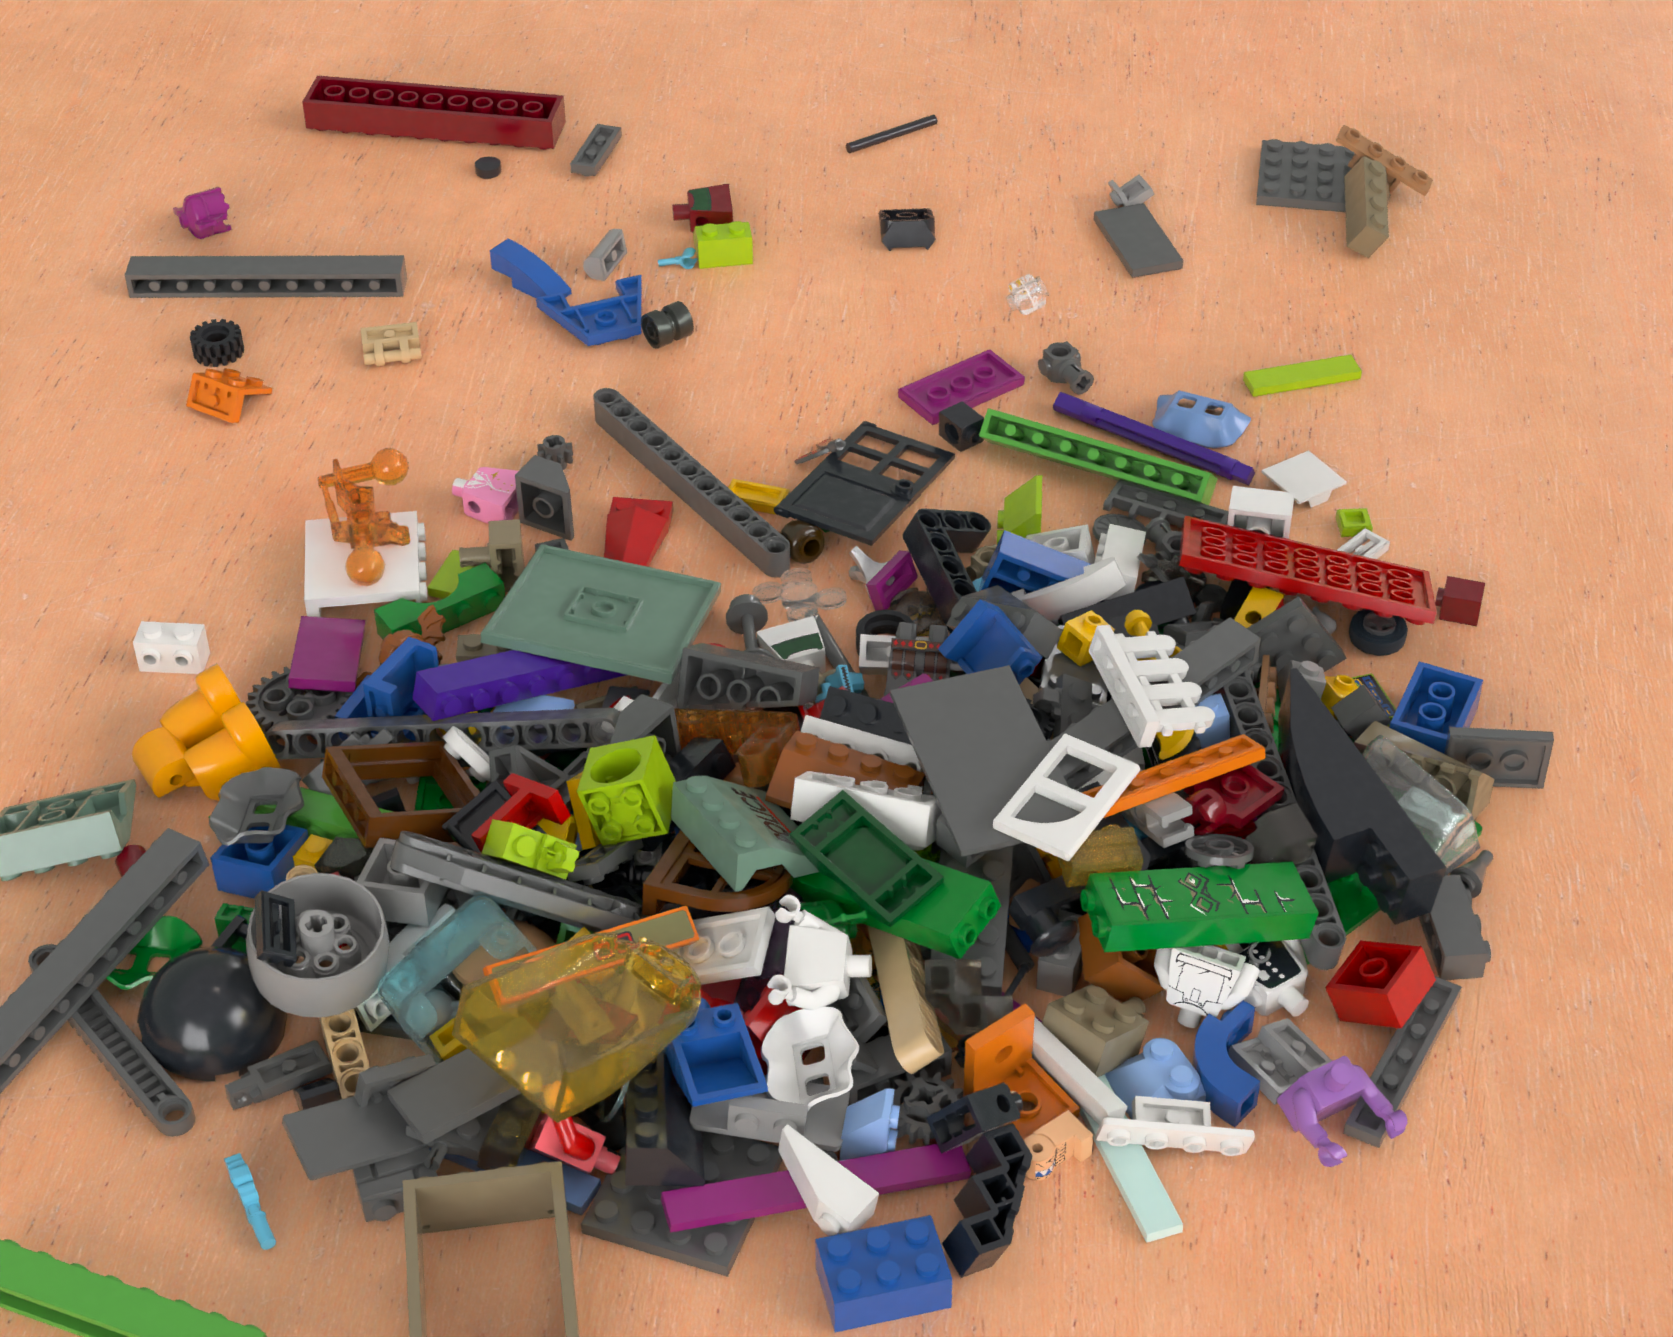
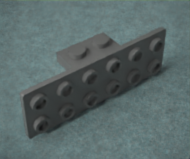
(358, 1127)

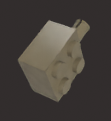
(1098, 1027)

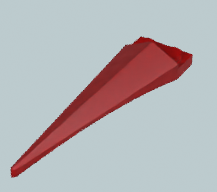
(636, 529)

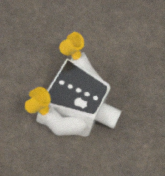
(1280, 978)

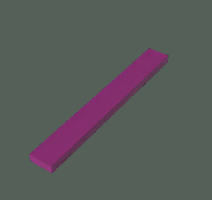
(778, 1193)

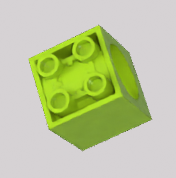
(627, 790)

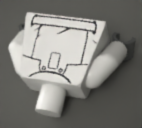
(1205, 979)

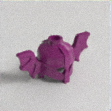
(204, 213)

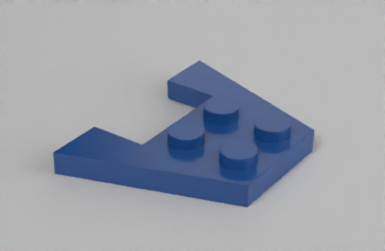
(602, 319)

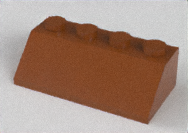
(810, 753)

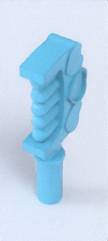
(243, 1182)

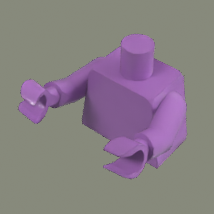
(1329, 1092)

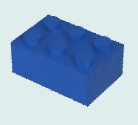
(1435, 702)
(883, 1273)

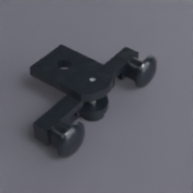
(1038, 908)

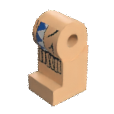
(1057, 1143)

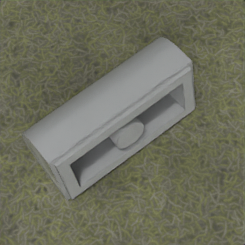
(606, 255)

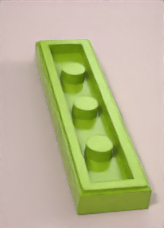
(1302, 375)

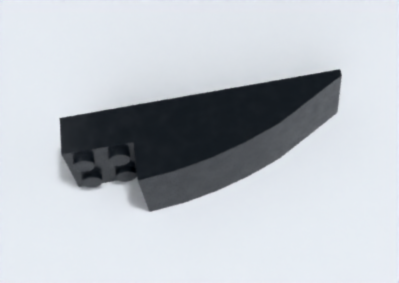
(1352, 810)

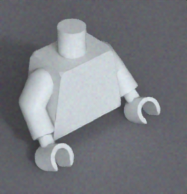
(816, 961)

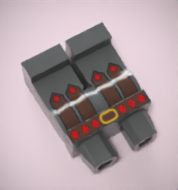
(914, 657)

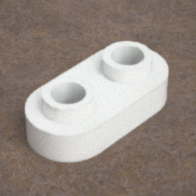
(462, 746)

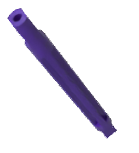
(1153, 438)

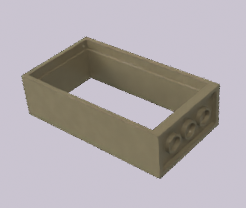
(485, 1200)

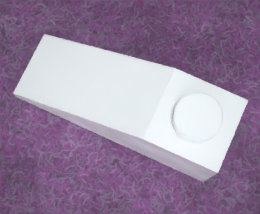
(830, 1191)

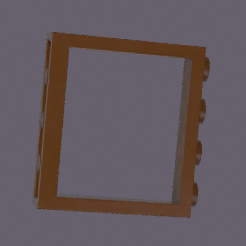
(348, 765)

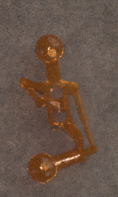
(364, 525)

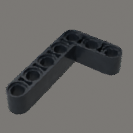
(933, 542)

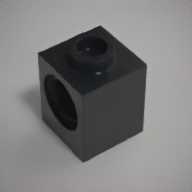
(960, 426)

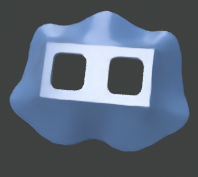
(1196, 424)

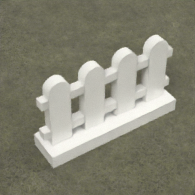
(1135, 697)

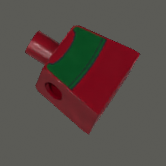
(705, 206)

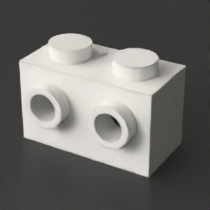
(171, 647)

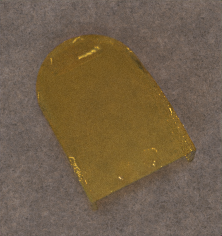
(578, 1018)

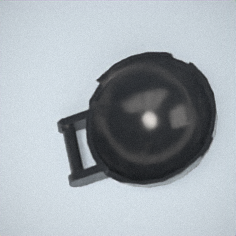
(206, 1012)

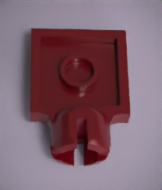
(1231, 799)

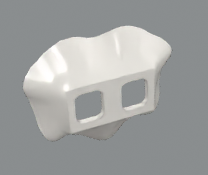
(804, 1031)

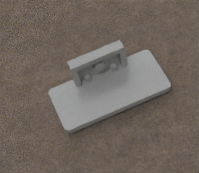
(764, 1118)

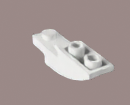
(373, 1009)

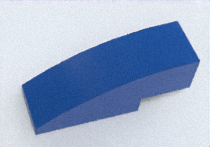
(527, 270)

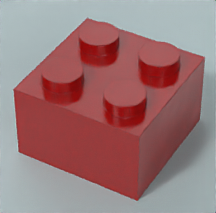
(1380, 984)

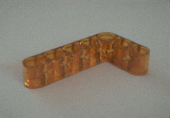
(751, 735)

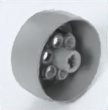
(327, 914)

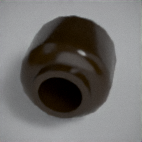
(805, 541)

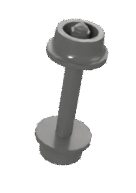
(746, 617)

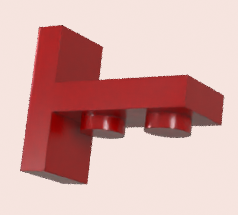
(526, 807)

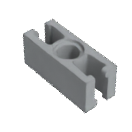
(1162, 819)

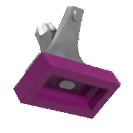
(883, 579)

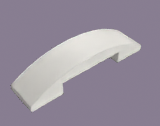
(1093, 586)

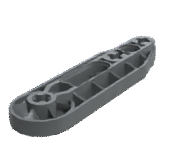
(511, 884)

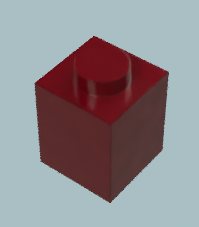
(1460, 600)

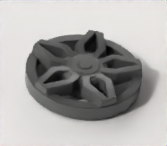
(1219, 850)

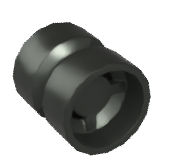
(668, 324)

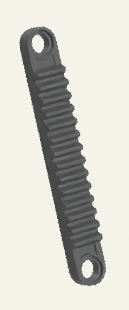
(127, 1059)

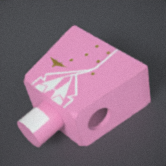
(488, 494)

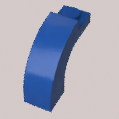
(1226, 1086)

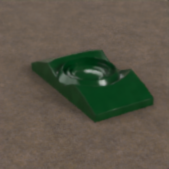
(865, 859)

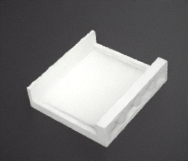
(329, 584)

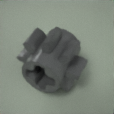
(556, 450)

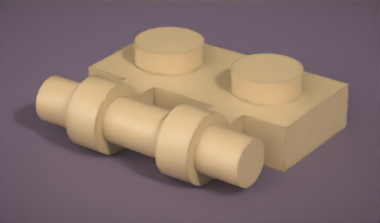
(389, 338)

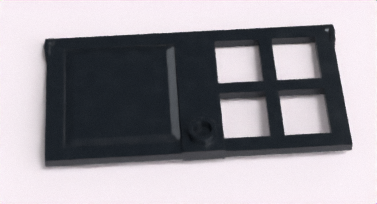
(858, 500)

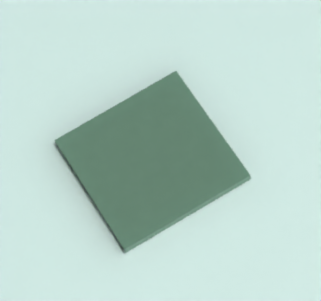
(602, 613)

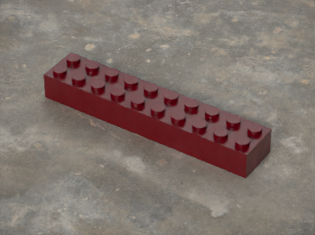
(434, 112)

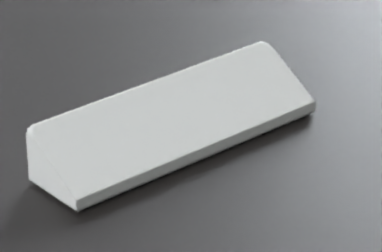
(1074, 1076)

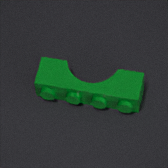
(476, 595)

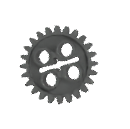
(277, 702)

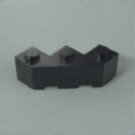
(989, 1200)

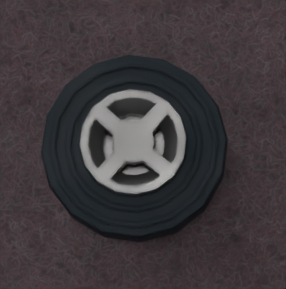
(1377, 634)

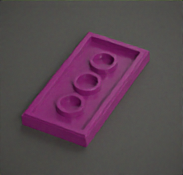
(968, 381)
(327, 654)

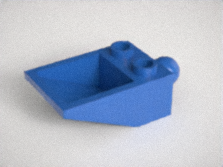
(716, 1057)

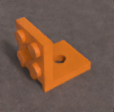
(1005, 1056)

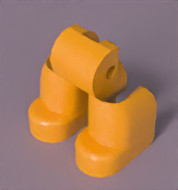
(203, 740)

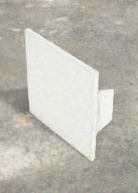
(1305, 477)

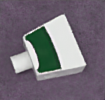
(795, 642)

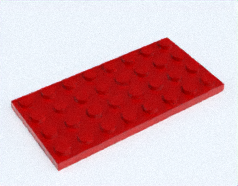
(1307, 570)

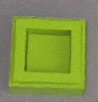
(1353, 521)

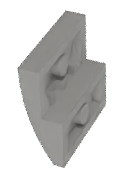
(1278, 1057)

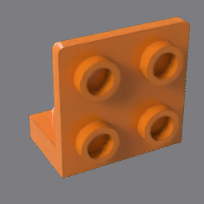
(223, 393)

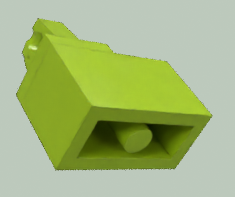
(530, 849)

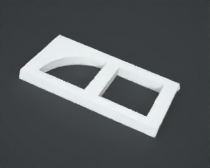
(1066, 836)

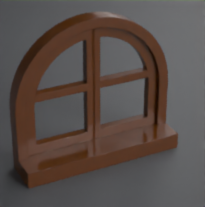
(664, 884)

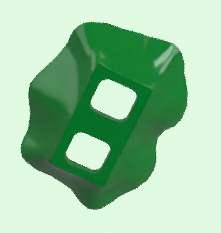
(165, 939)

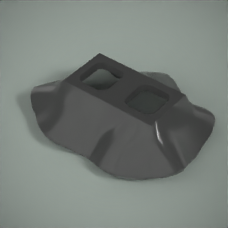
(246, 792)

